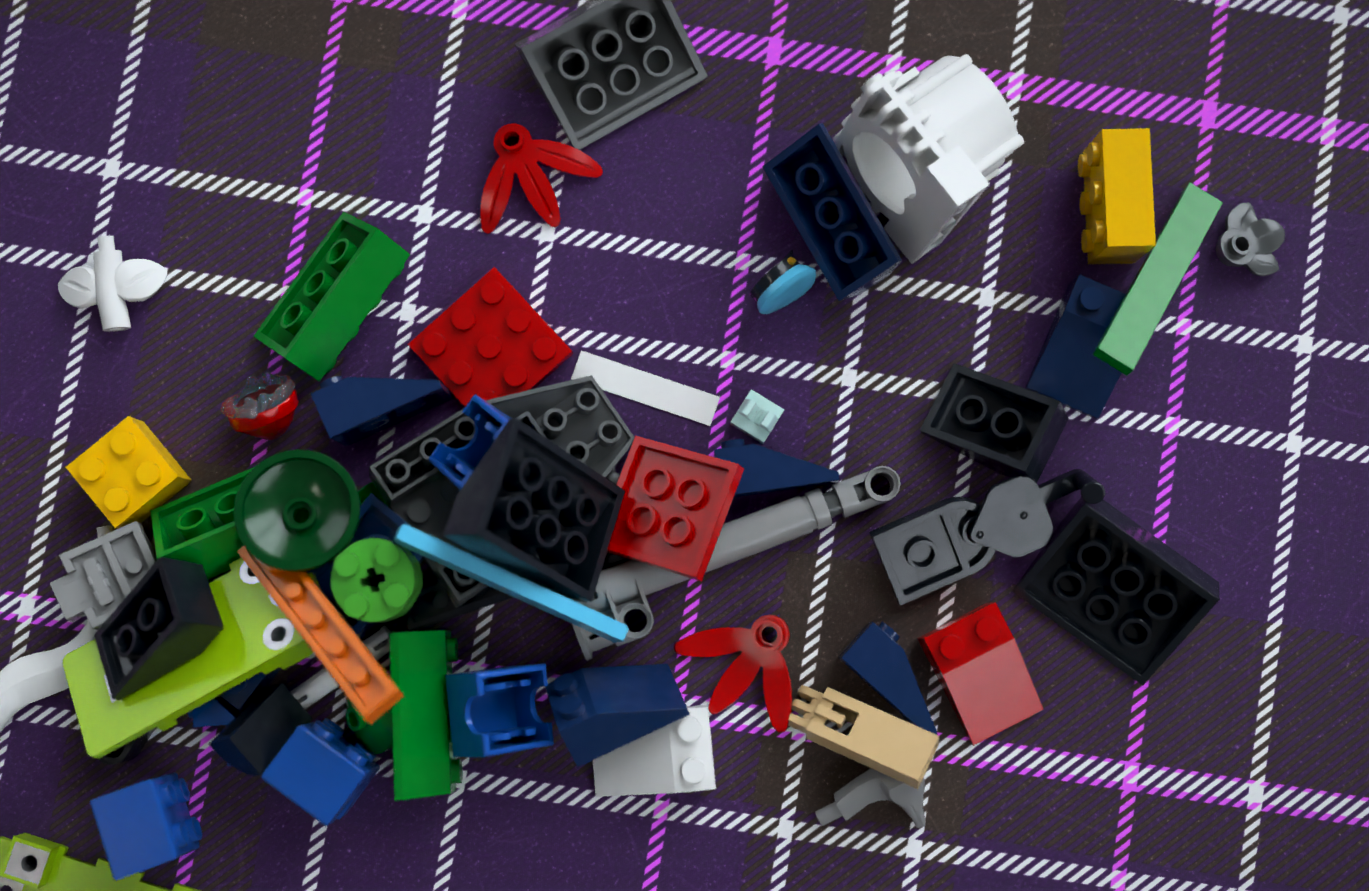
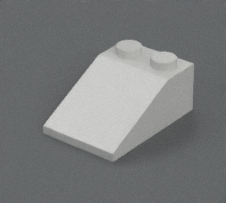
(662, 762)

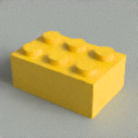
(1117, 196)

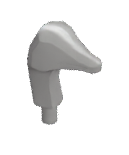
(874, 787)

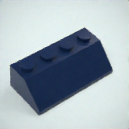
(832, 214)

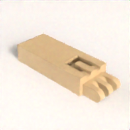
(875, 738)

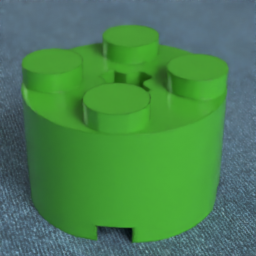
(358, 565)

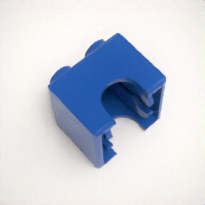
(461, 462)
(496, 711)
(321, 770)
(146, 824)

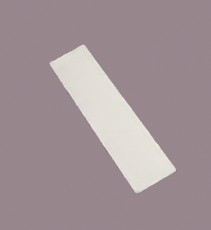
(647, 388)

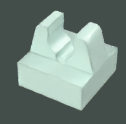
(757, 416)

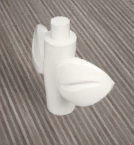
(111, 284)

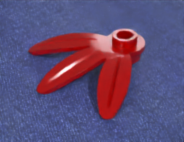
(523, 160)
(756, 653)

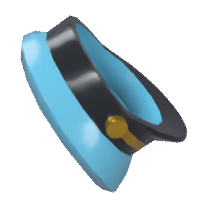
(782, 284)

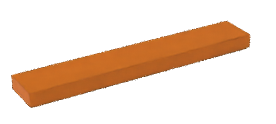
(329, 638)

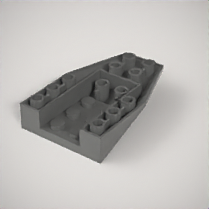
(567, 413)

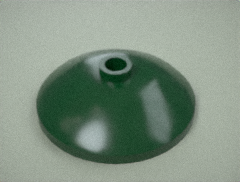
(280, 490)

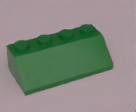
(332, 295)
(205, 524)
(421, 718)

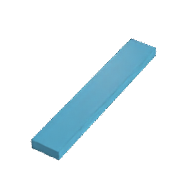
(510, 583)

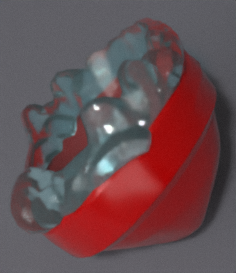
(263, 406)

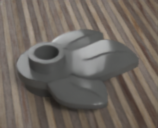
(1254, 240)

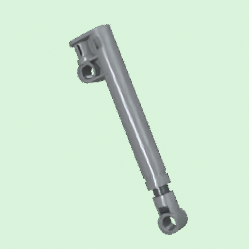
(627, 583)

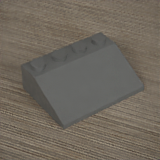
(610, 64)

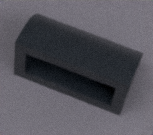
(260, 730)

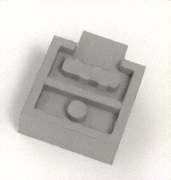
(103, 573)

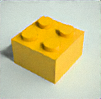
(128, 473)

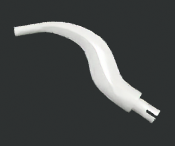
(39, 673)

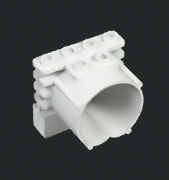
(927, 147)

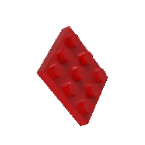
(490, 343)
(672, 506)

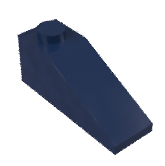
(770, 470)
(887, 671)

